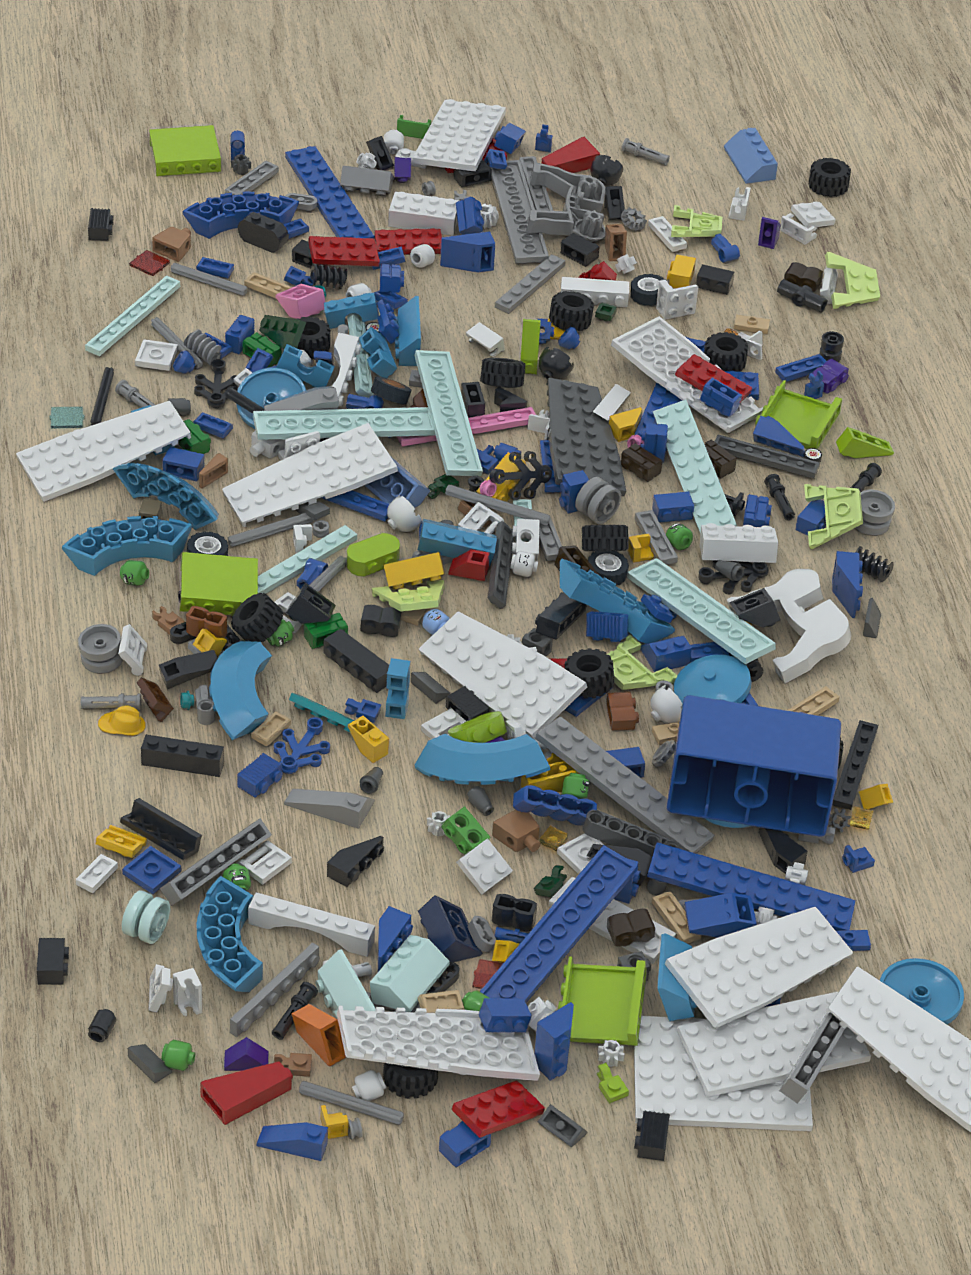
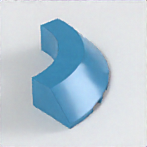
(146, 480)
(127, 540)
(606, 597)
(235, 690)
(481, 762)
(220, 939)

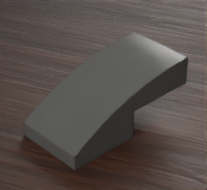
(314, 510)

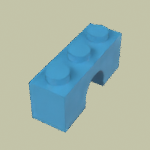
(364, 305)
(381, 359)
(316, 376)
(398, 684)

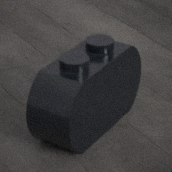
(263, 232)

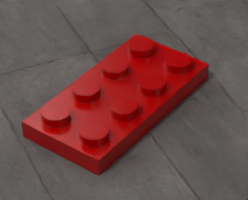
(408, 239)
(343, 251)
(699, 371)
(498, 1108)

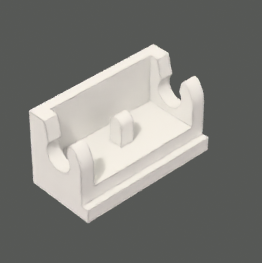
(739, 205)
(797, 230)
(486, 338)
(187, 991)

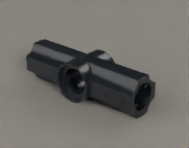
(802, 296)

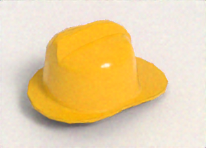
(123, 720)

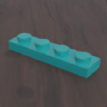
(319, 710)

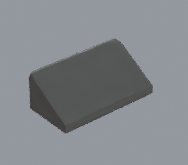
(872, 620)
(429, 686)
(148, 1062)
(562, 1126)

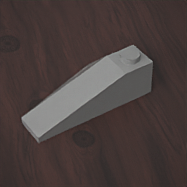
(313, 399)
(336, 806)

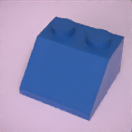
(668, 653)

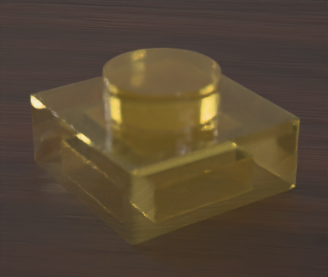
(861, 818)
(553, 838)

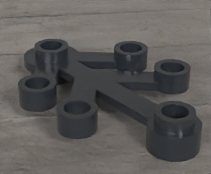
(216, 398)
(524, 475)
(755, 570)

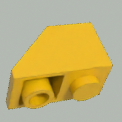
(625, 423)
(369, 739)

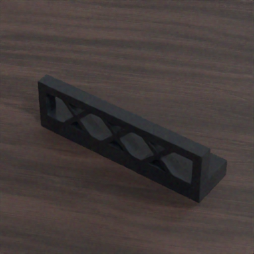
(164, 827)

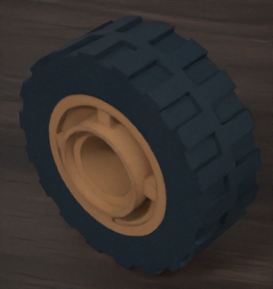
(391, 390)

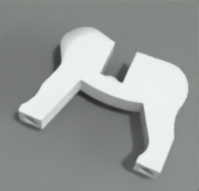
(822, 629)

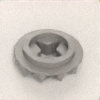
(628, 220)
(663, 753)

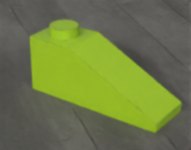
(530, 345)
(862, 445)

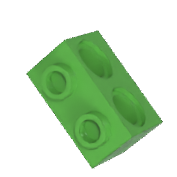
(468, 829)

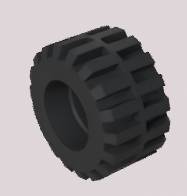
(829, 177)
(571, 310)
(314, 336)
(727, 351)
(502, 372)
(604, 537)
(257, 618)
(593, 668)
(409, 1082)

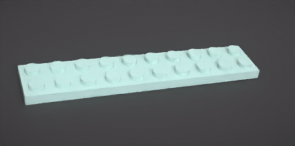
(448, 413)
(332, 422)
(694, 465)
(701, 611)

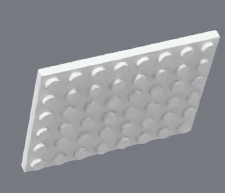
(670, 1085)

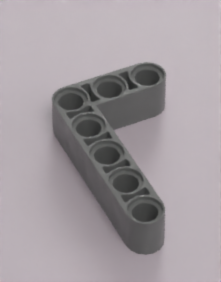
(624, 834)

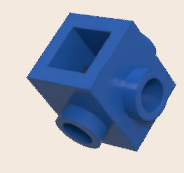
(549, 331)

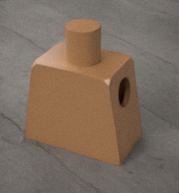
(615, 237)
(172, 243)
(517, 831)

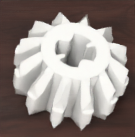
(490, 215)

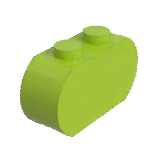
(372, 553)
(480, 728)

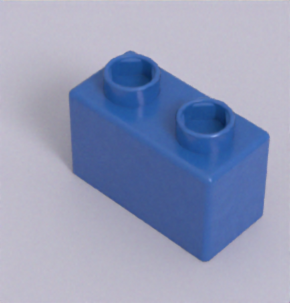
(755, 766)

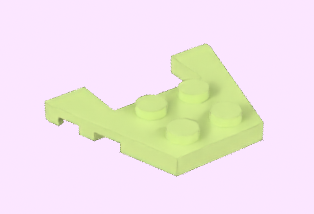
(700, 225)
(859, 280)
(842, 512)
(410, 600)
(630, 672)

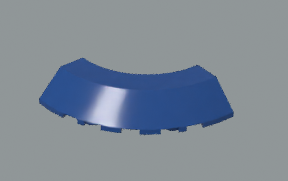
(228, 210)

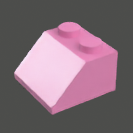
(302, 301)

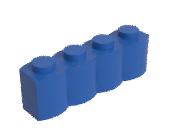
(552, 804)

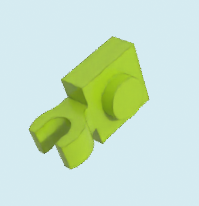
(611, 1087)

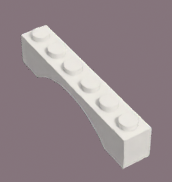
(345, 352)
(349, 933)

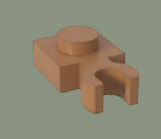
(165, 620)
(298, 1063)

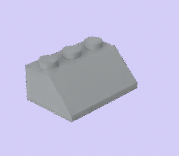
(366, 180)

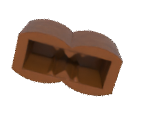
(200, 618)
(621, 711)

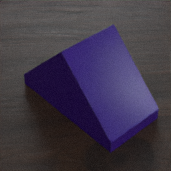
(245, 1055)

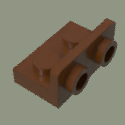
(155, 698)

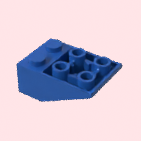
(468, 252)
(847, 580)
(720, 914)
(393, 931)

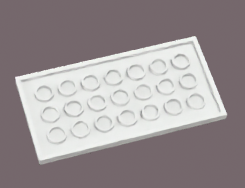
(459, 135)
(763, 1045)

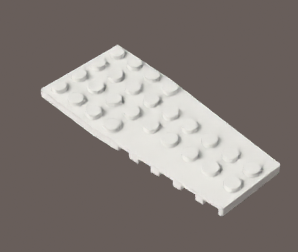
(659, 352)
(94, 451)
(315, 472)
(503, 672)
(757, 964)
(911, 1040)
(437, 1041)

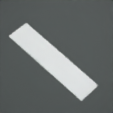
(611, 402)

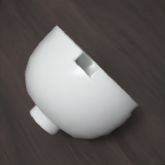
(402, 515)
(666, 706)

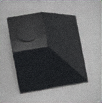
(310, 606)
(756, 608)

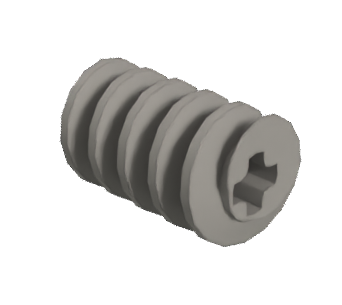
(203, 346)

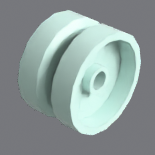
(145, 917)

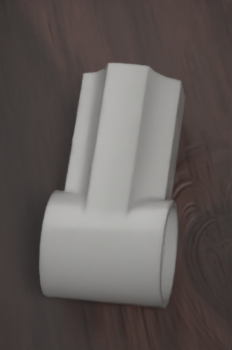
(205, 705)

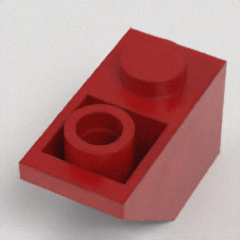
(600, 272)
(470, 565)

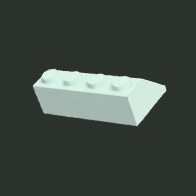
(408, 974)
(341, 985)

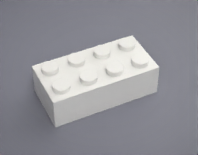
(423, 212)
(738, 543)

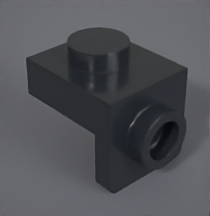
(736, 503)

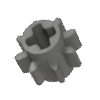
(241, 164)
(843, 822)

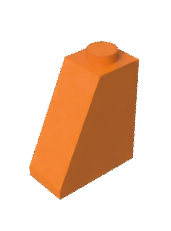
(320, 1033)

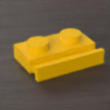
(121, 841)

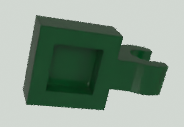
(440, 484)
(551, 884)

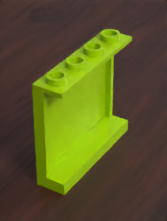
(185, 150)
(802, 415)
(217, 581)
(604, 1001)

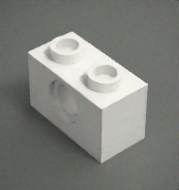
(526, 529)

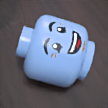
(434, 620)

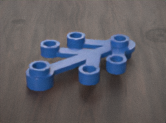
(291, 762)

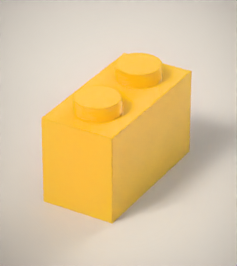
(681, 271)

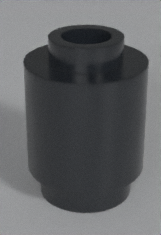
(101, 1025)

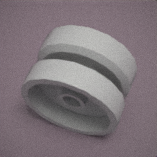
(598, 500)
(876, 512)
(100, 648)

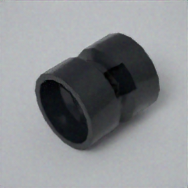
(831, 346)

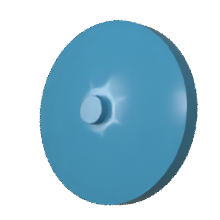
(266, 388)
(714, 678)
(928, 986)

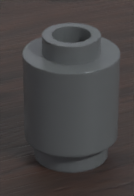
(181, 405)

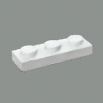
(663, 230)
(829, 283)

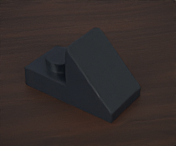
(378, 148)
(614, 202)
(508, 400)

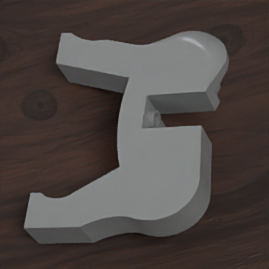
(581, 208)

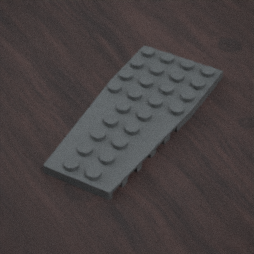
(580, 436)

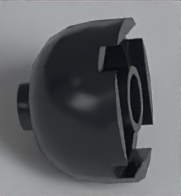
(606, 170)
(555, 364)

